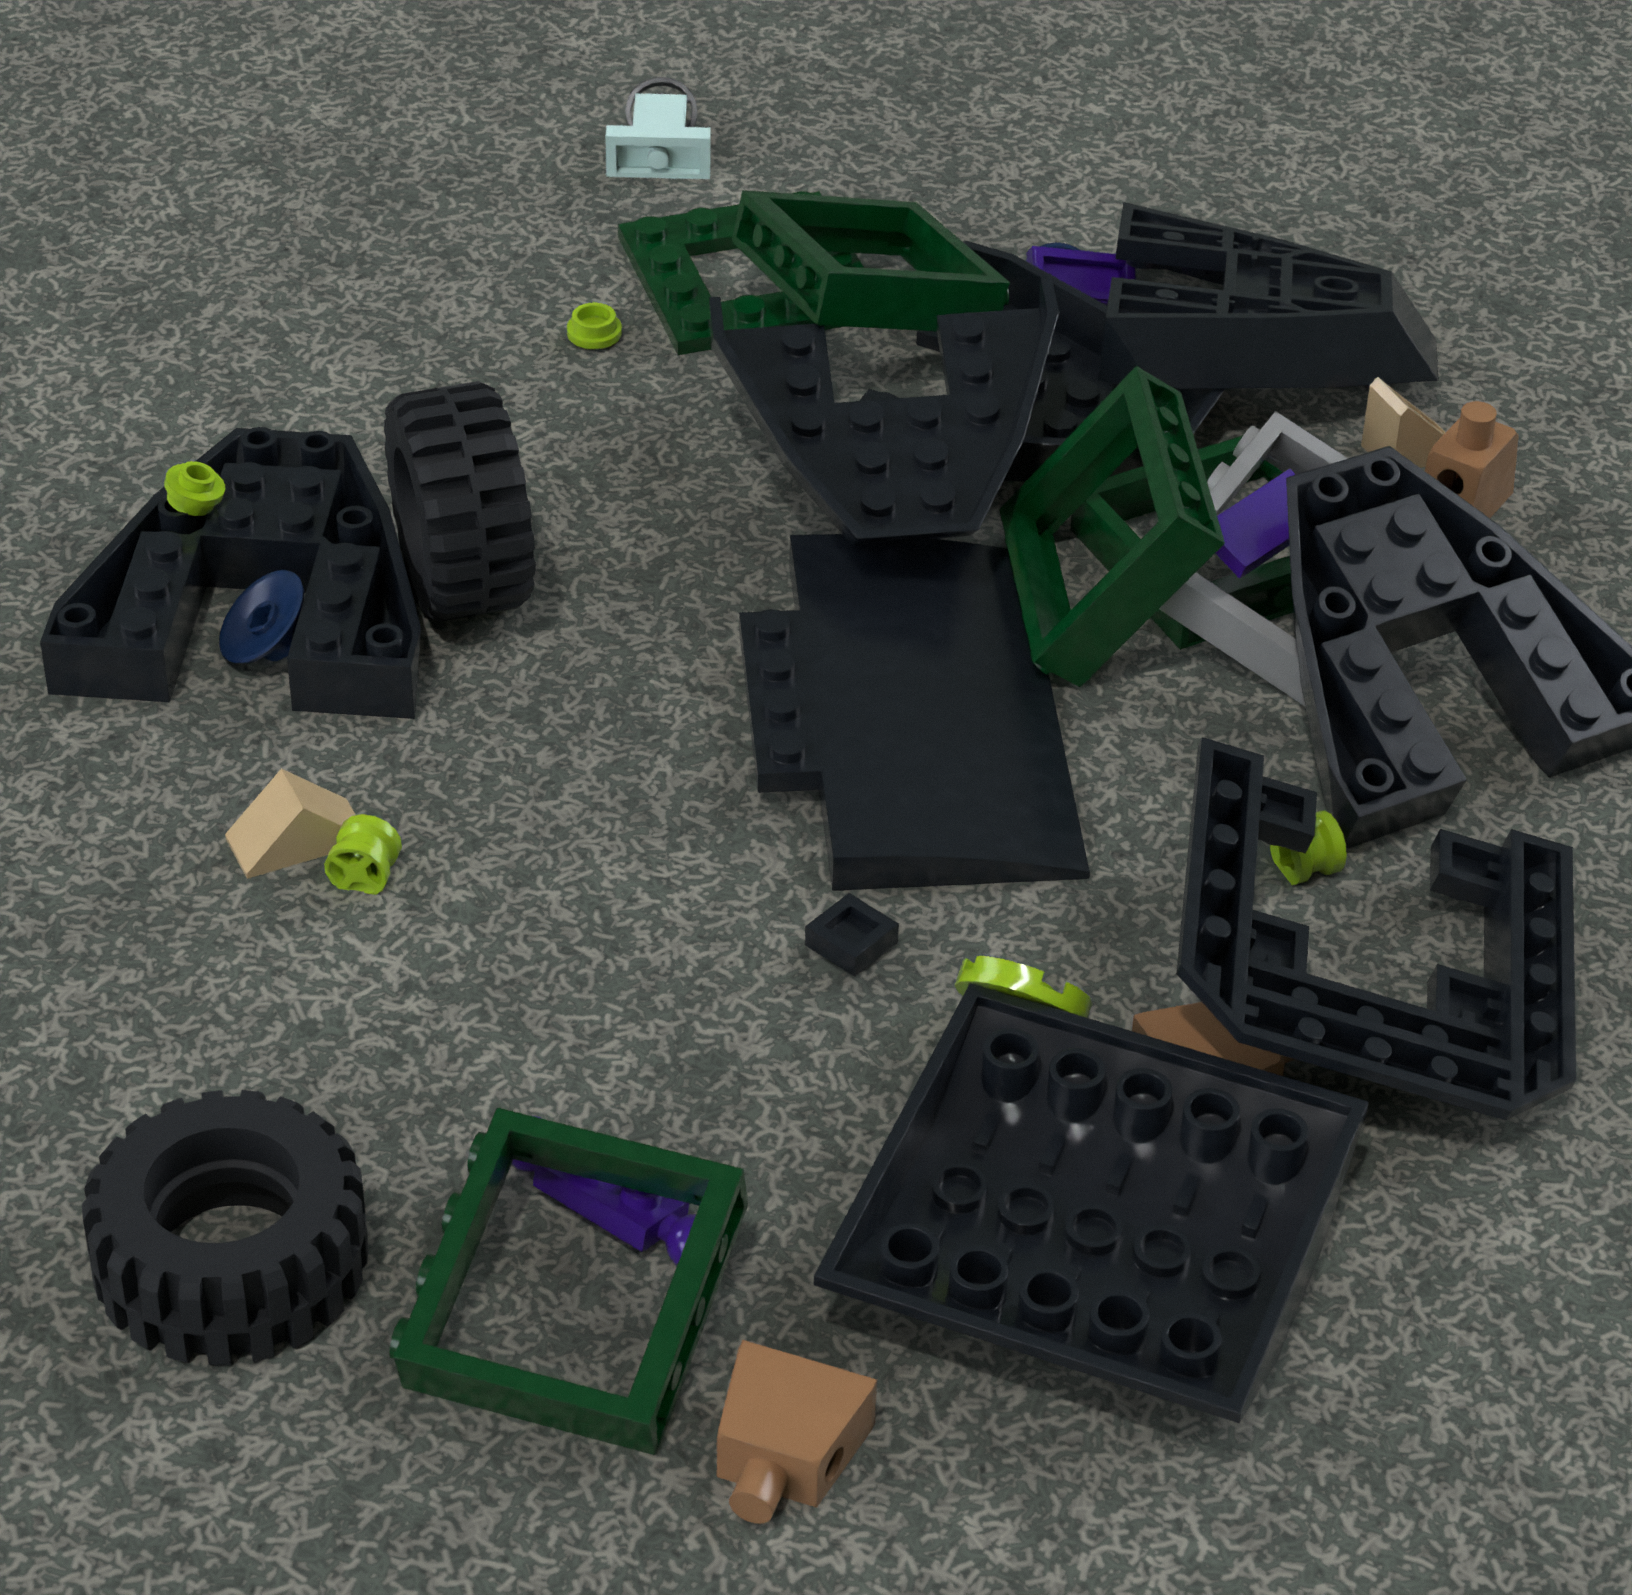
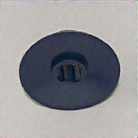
(263, 619)

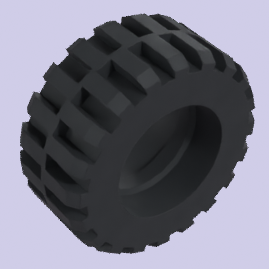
(459, 500)
(237, 1291)

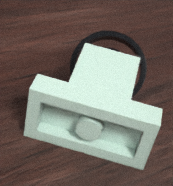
(657, 138)

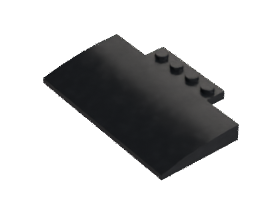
(912, 715)

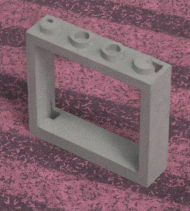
(1214, 612)

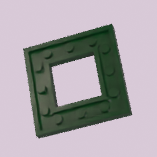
(662, 260)

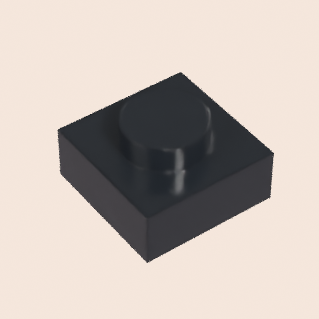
(851, 934)

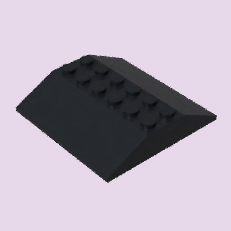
(1100, 1202)

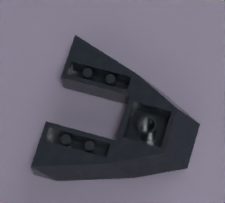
(285, 506)
(1401, 560)

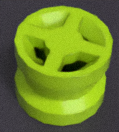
(1325, 853)
(363, 854)

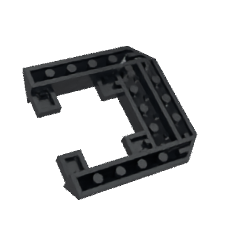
(1481, 1040)

